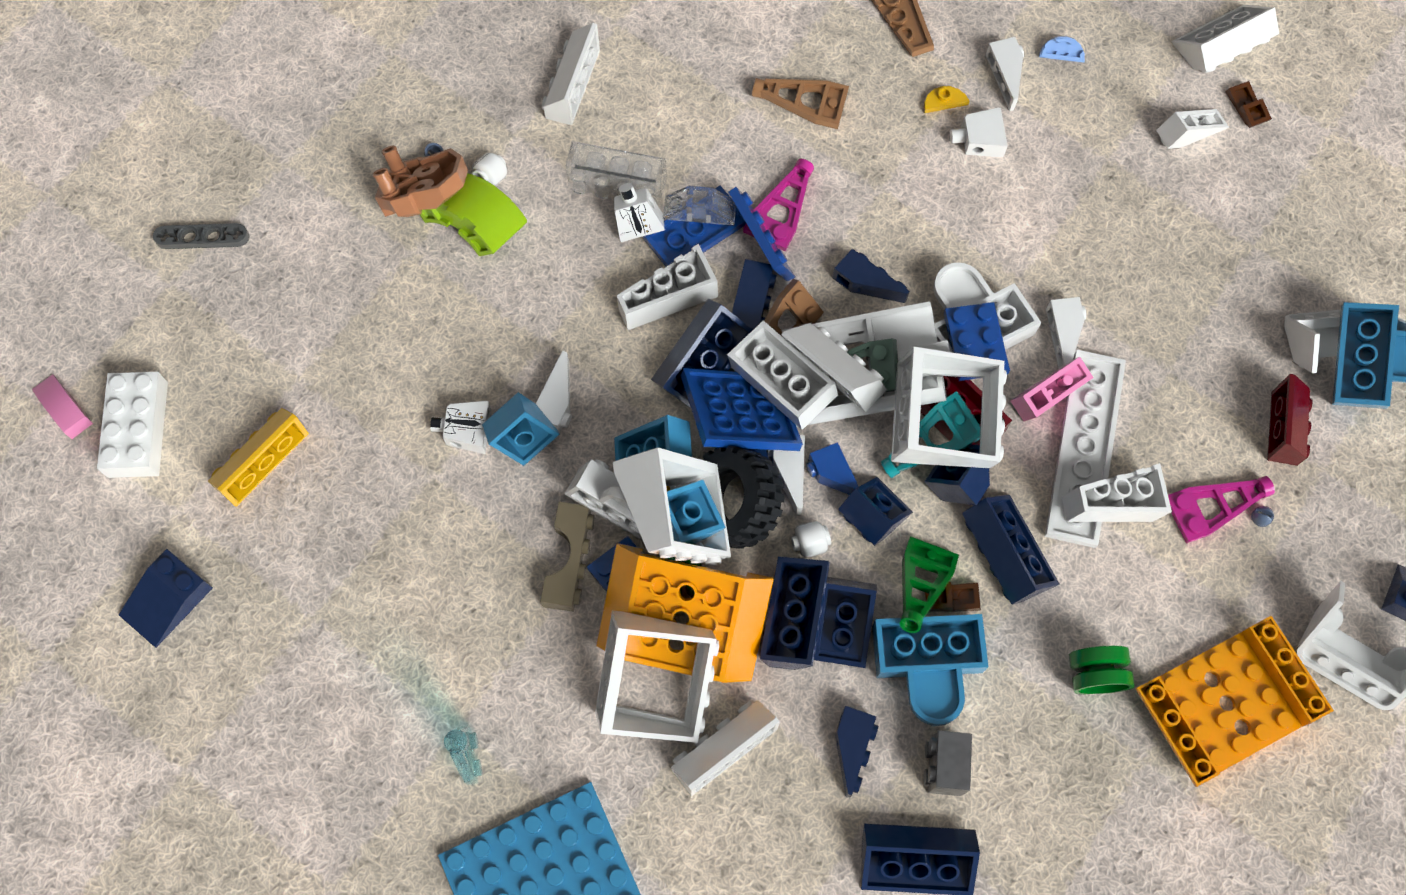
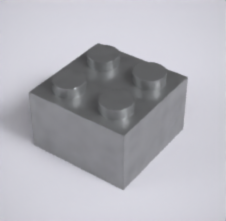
(948, 763)

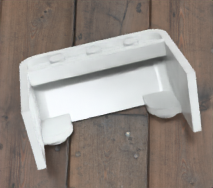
(1315, 336)
(1349, 662)

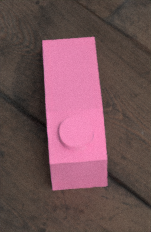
(1051, 389)

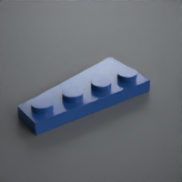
(763, 237)

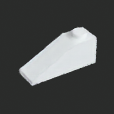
(1006, 64)
(1190, 126)
(1065, 324)
(555, 396)
(791, 470)

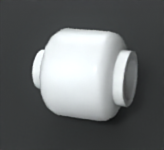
(490, 168)
(811, 539)

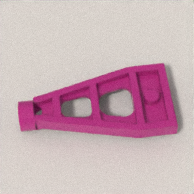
(785, 232)
(1190, 518)

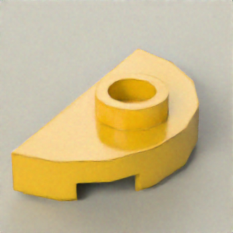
(945, 98)

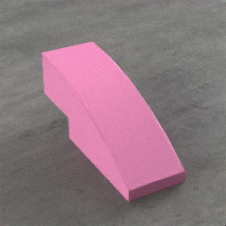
(62, 407)

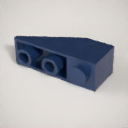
(864, 278)
(852, 740)

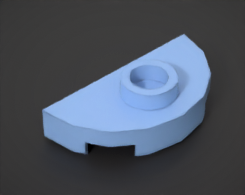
(1063, 49)

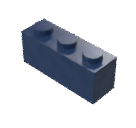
(753, 292)

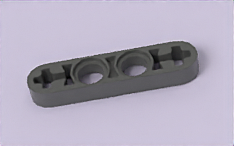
(201, 239)

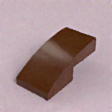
(1249, 108)
(958, 598)

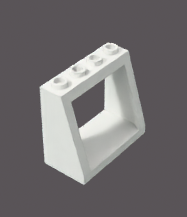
(908, 406)
(644, 485)
(638, 723)

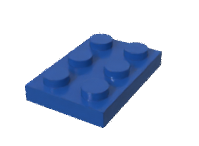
(976, 332)

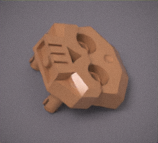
(418, 181)

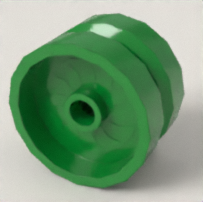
(1101, 670)

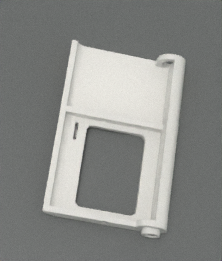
(911, 328)

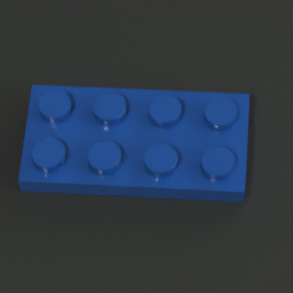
(683, 235)

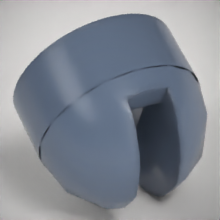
(432, 148)
(1262, 519)

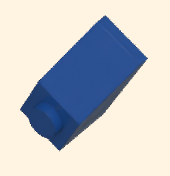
(832, 469)

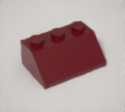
(1289, 422)

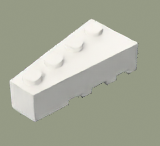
(669, 290)
(1124, 498)

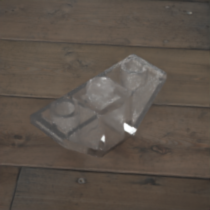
(699, 205)

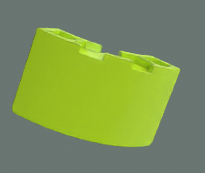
(480, 214)

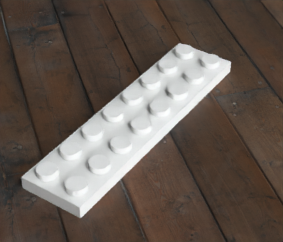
(1086, 444)

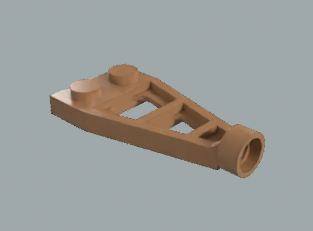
(831, 105)
(798, 302)

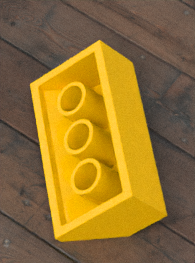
(258, 456)

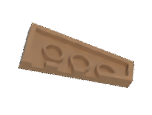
(907, 23)

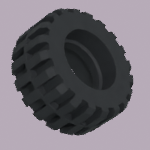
(761, 493)

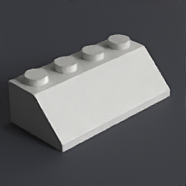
(1227, 36)
(572, 75)
(847, 372)
(725, 746)

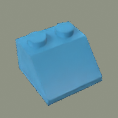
(519, 429)
(693, 513)

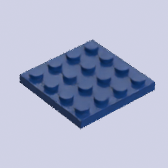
(735, 413)

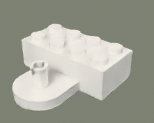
(964, 286)
(600, 492)

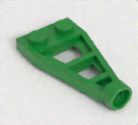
(929, 558)

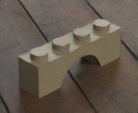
(561, 588)

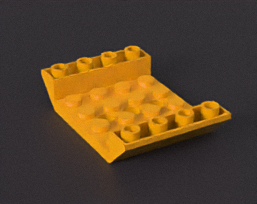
(722, 602)
(1267, 693)

